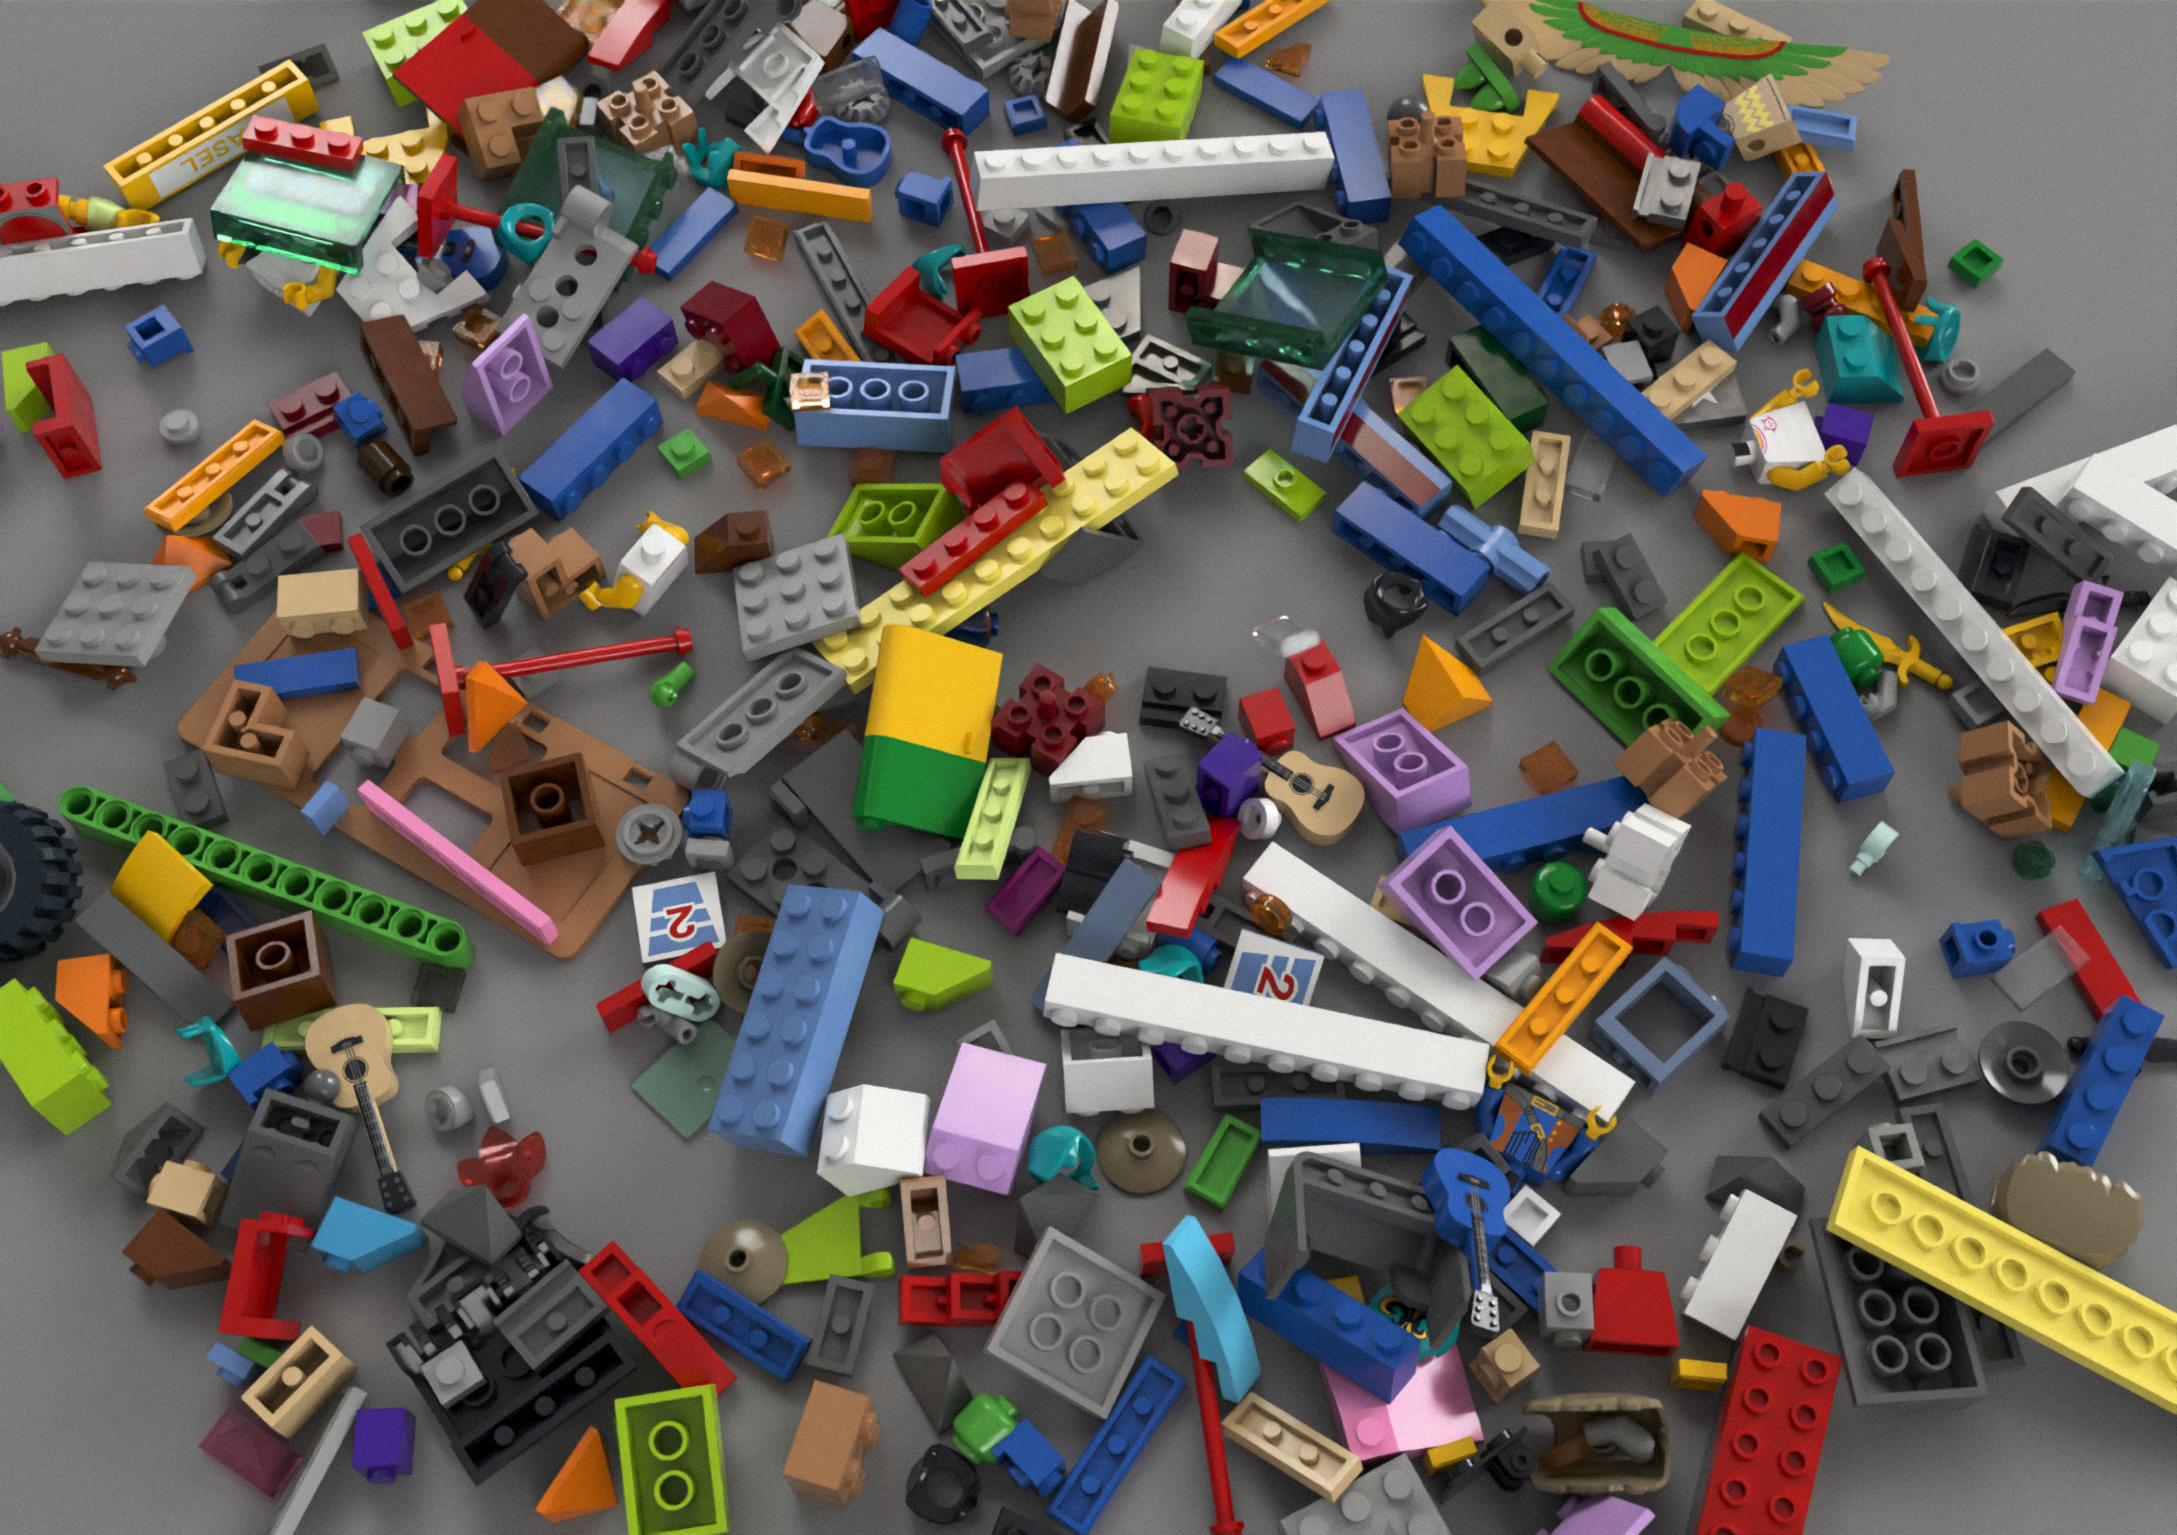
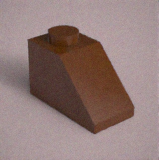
(733, 542)
(174, 1255)

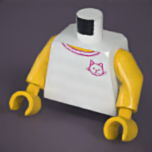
(290, 279)
(1784, 442)
(644, 570)

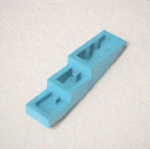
(1209, 1300)

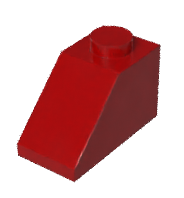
(1320, 691)

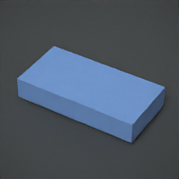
(1824, 127)

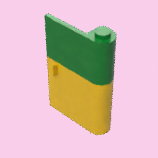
(925, 733)

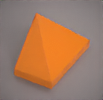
(769, 164)
(733, 405)
(196, 552)
(489, 704)
(583, 1482)

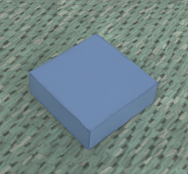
(325, 808)

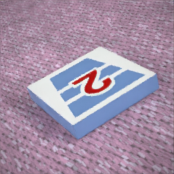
(678, 917)
(1274, 968)

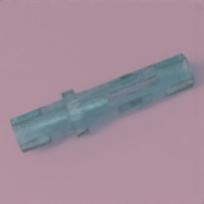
(2118, 817)

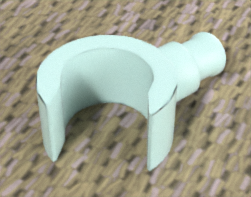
(1873, 848)

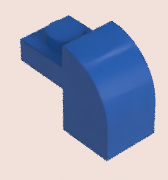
(1697, 129)

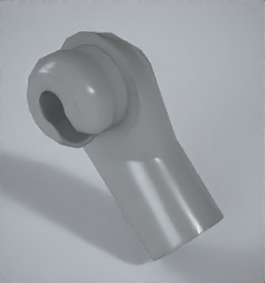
(1790, 319)
(1884, 699)
(670, 1023)

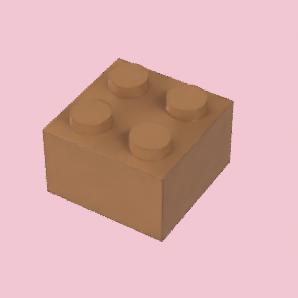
(832, 1445)

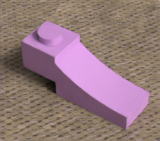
(2086, 641)

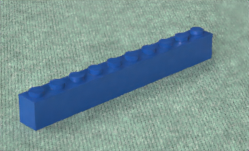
(1552, 350)

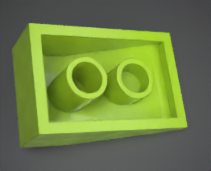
(896, 520)

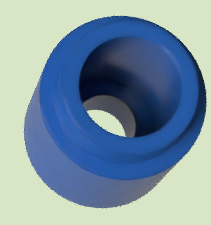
(910, 20)
(1199, 943)

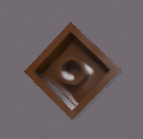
(551, 809)
(280, 970)

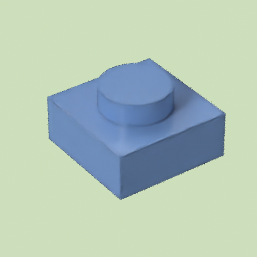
(234, 1366)

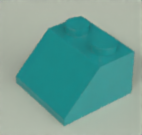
(1857, 362)

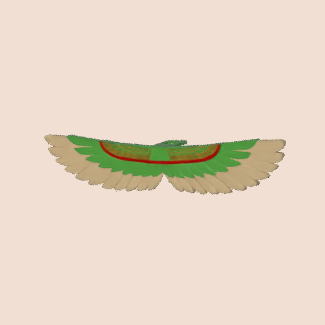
(1725, 64)

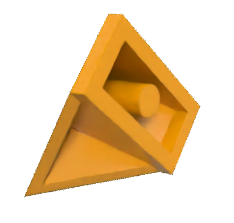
(1442, 688)

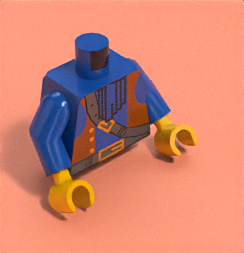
(1532, 1133)

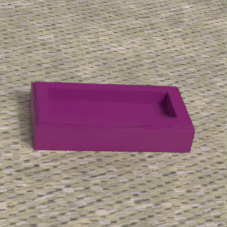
(1026, 891)

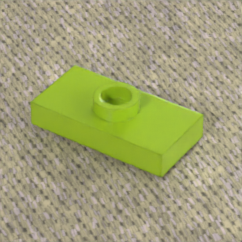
(1284, 485)

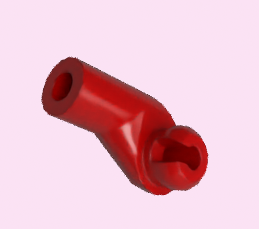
(1140, 408)

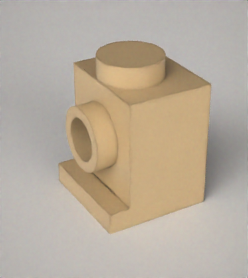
(1503, 1366)

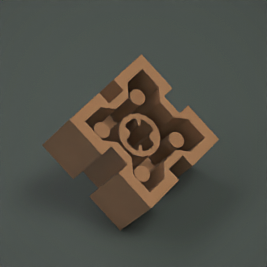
(1033, 18)
(647, 117)
(1426, 156)
(1671, 768)
(2004, 781)

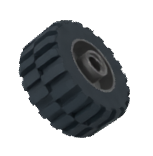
(35, 880)

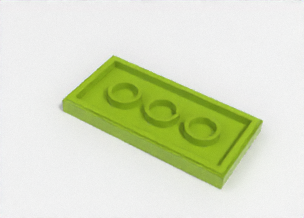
(1728, 622)

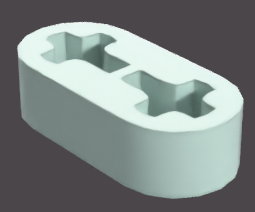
(677, 1000)

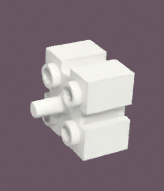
(1636, 859)

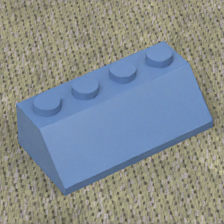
(881, 407)

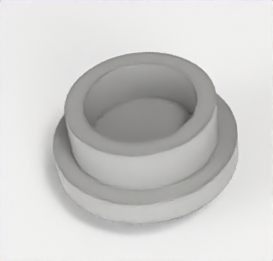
(434, 274)
(1960, 376)
(179, 427)

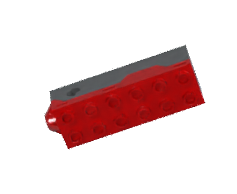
(1765, 1438)

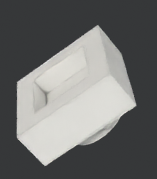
(1530, 1216)

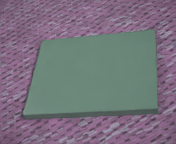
(688, 1079)

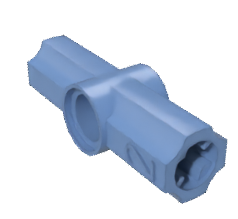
(1497, 548)

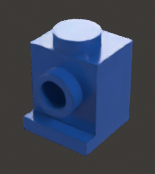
(924, 198)
(156, 337)
(359, 419)
(708, 814)
(1971, 957)
(265, 1070)
(1030, 1459)

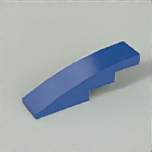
(1375, 1125)

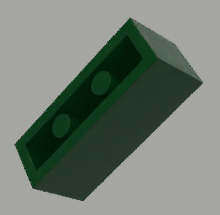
(1498, 377)

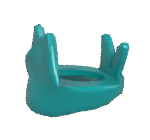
(719, 160)
(525, 250)
(932, 263)
(1945, 333)
(1173, 961)
(219, 1050)
(1060, 1149)

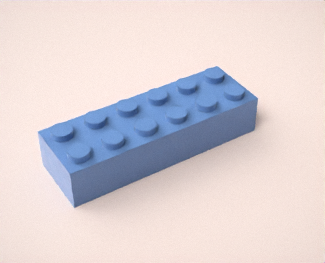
(797, 1020)

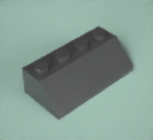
(449, 520)

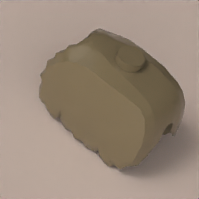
(2068, 1208)
(1606, 1466)

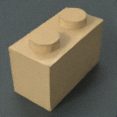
(323, 602)
(299, 1382)

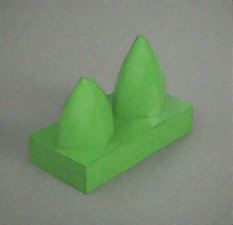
(1481, 70)

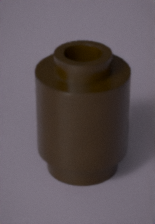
(385, 468)

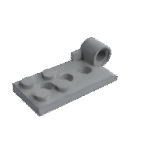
(578, 229)
(706, 754)

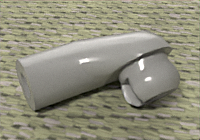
(1624, 1433)

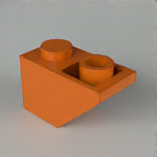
(1691, 281)
(1740, 523)
(94, 995)

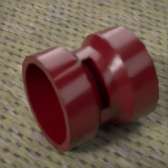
(1819, 299)

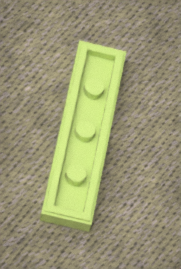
(993, 819)
(412, 1028)

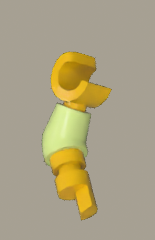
(103, 214)

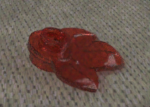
(505, 1161)

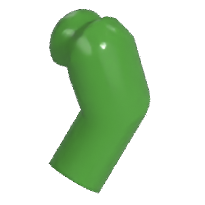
(665, 690)

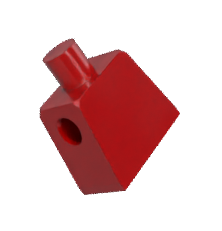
(1724, 221)
(1631, 1309)

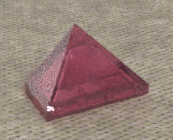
(250, 1452)

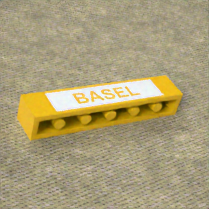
(208, 137)

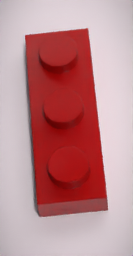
(303, 143)

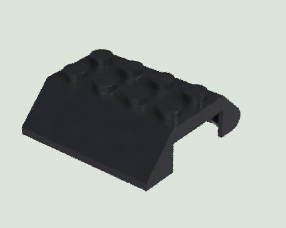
(516, 1403)

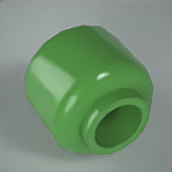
(984, 1425)

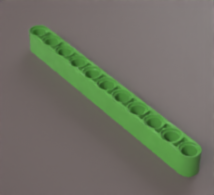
(279, 890)

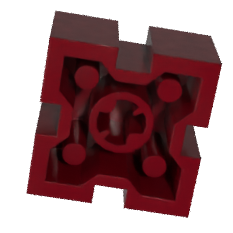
(1192, 424)
(1046, 720)

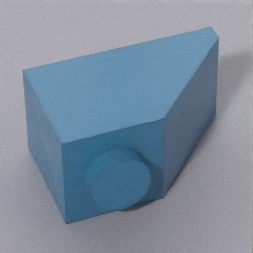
(363, 1237)

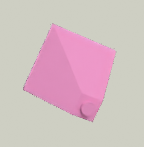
(1423, 1416)

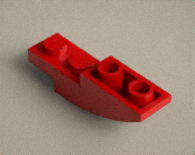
(655, 1320)

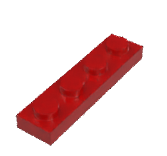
(973, 537)

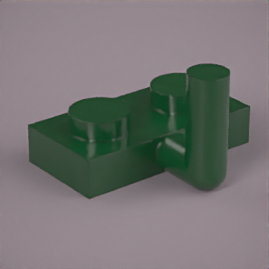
(777, 396)

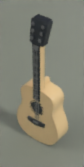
(1314, 797)
(358, 1048)

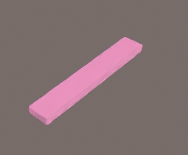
(458, 863)

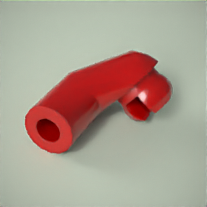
(806, 113)

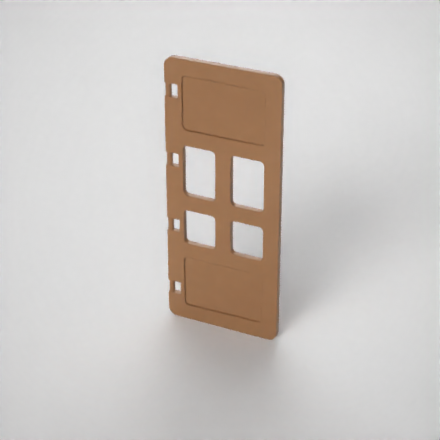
(571, 889)

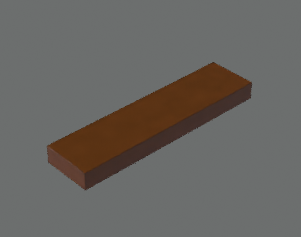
(1906, 208)

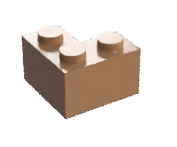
(493, 123)
(554, 569)
(249, 738)

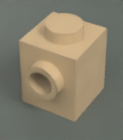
(188, 1193)

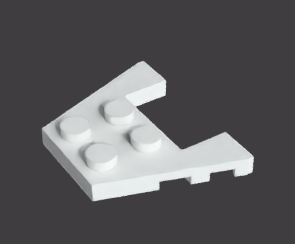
(779, 72)
(390, 284)

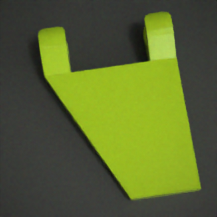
(833, 1245)

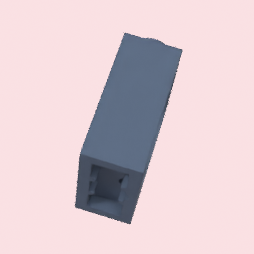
(1631, 1054)

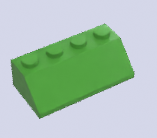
(1631, 679)

